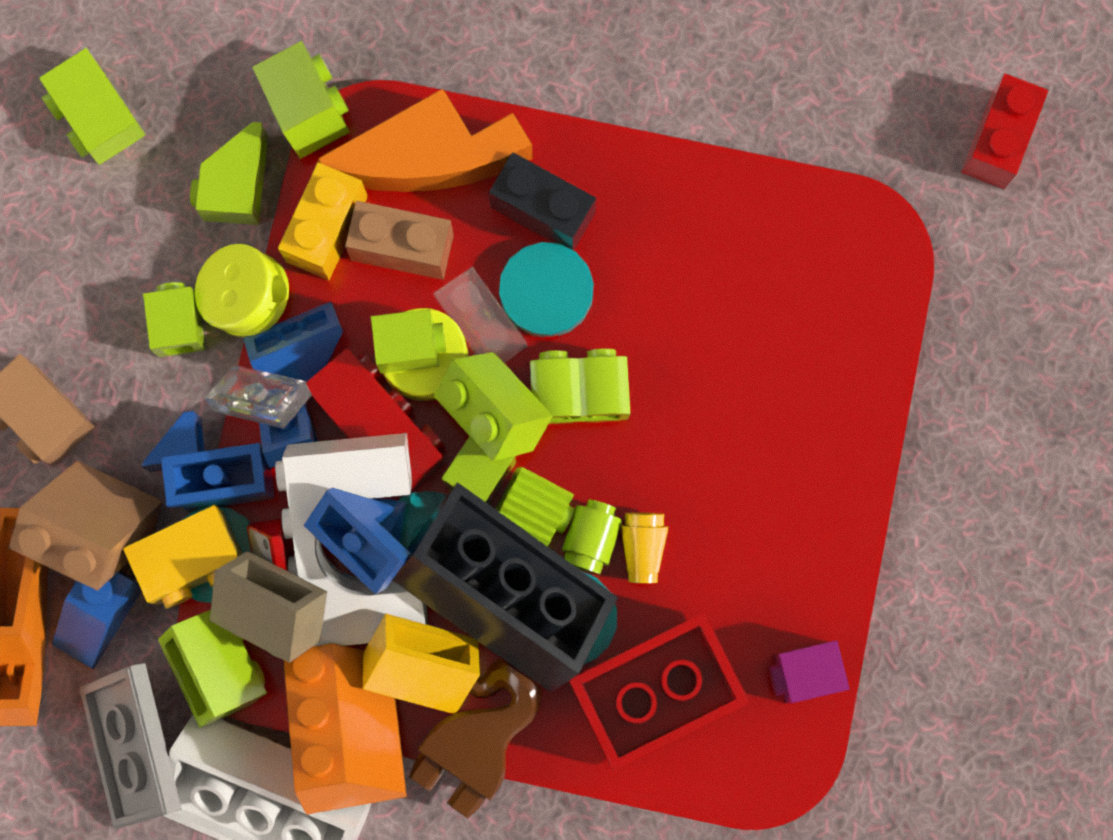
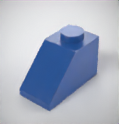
(217, 477)
(94, 616)

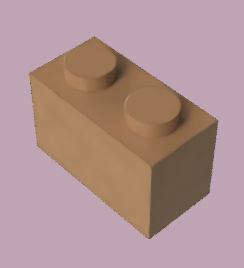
(399, 240)
(39, 413)

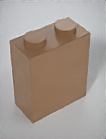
(84, 524)

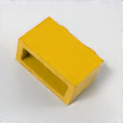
(322, 221)
(182, 556)
(420, 664)

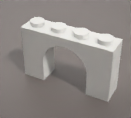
(362, 467)

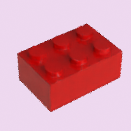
(658, 692)

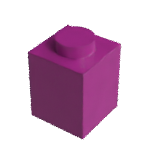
(809, 672)

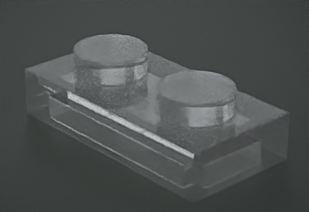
(480, 316)
(258, 396)

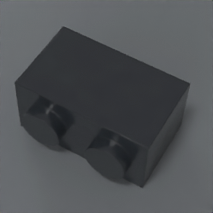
(542, 202)

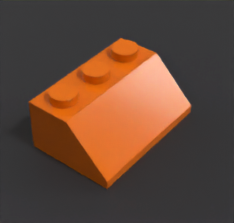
(340, 734)

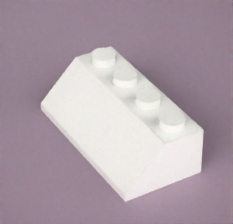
(244, 789)

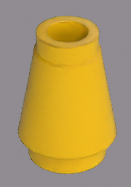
(643, 545)

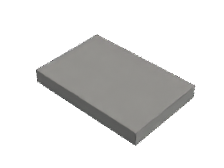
(130, 747)

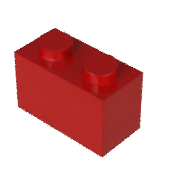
(1004, 131)

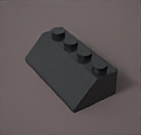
(505, 589)

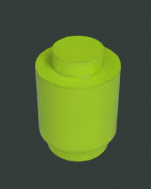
(591, 536)

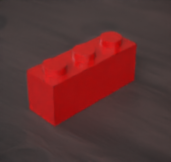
(364, 409)

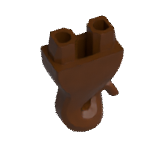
(476, 741)

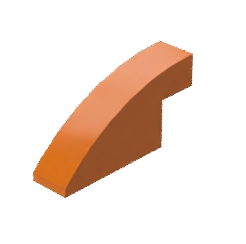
(428, 149)
(21, 629)

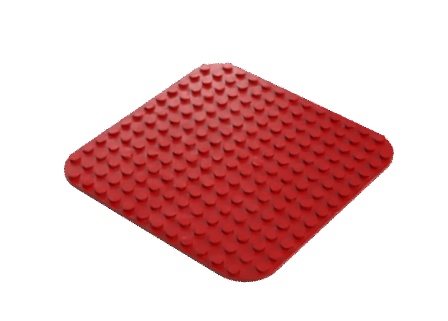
(768, 419)

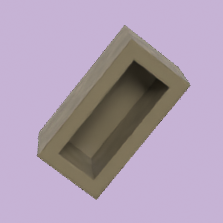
(268, 606)

